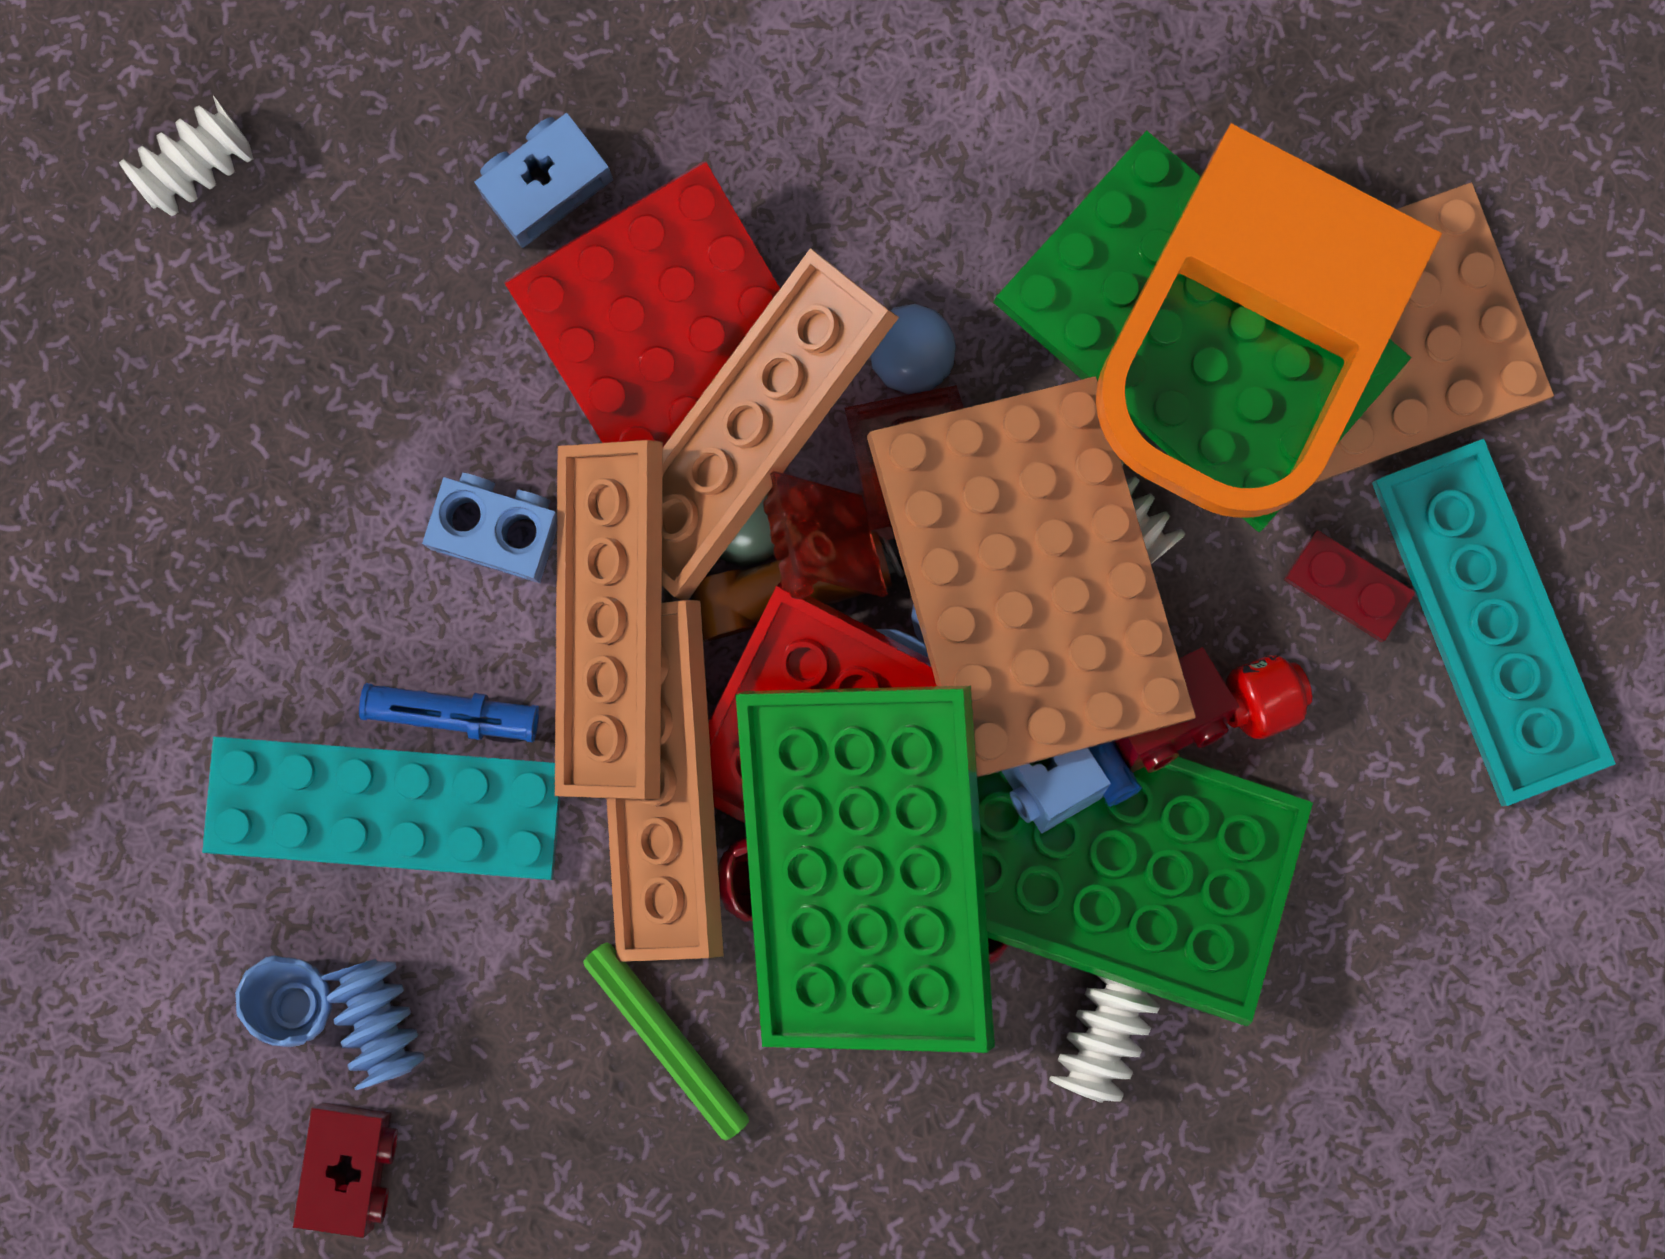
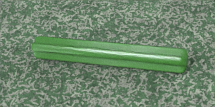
(666, 1041)

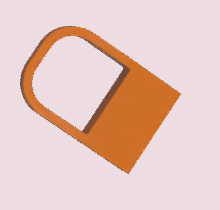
(1298, 255)

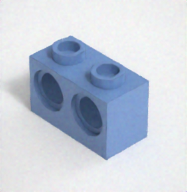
(488, 540)

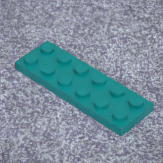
(1493, 623)
(381, 808)

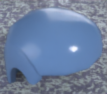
(915, 350)
(283, 1001)

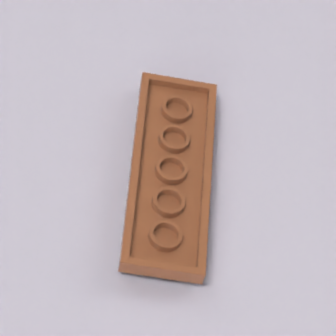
(761, 413)
(608, 620)
(667, 846)

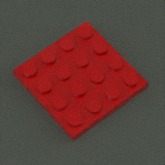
(648, 306)
(803, 648)

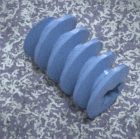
(374, 1021)

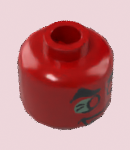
(1269, 696)

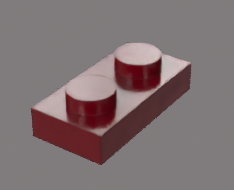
(1349, 586)

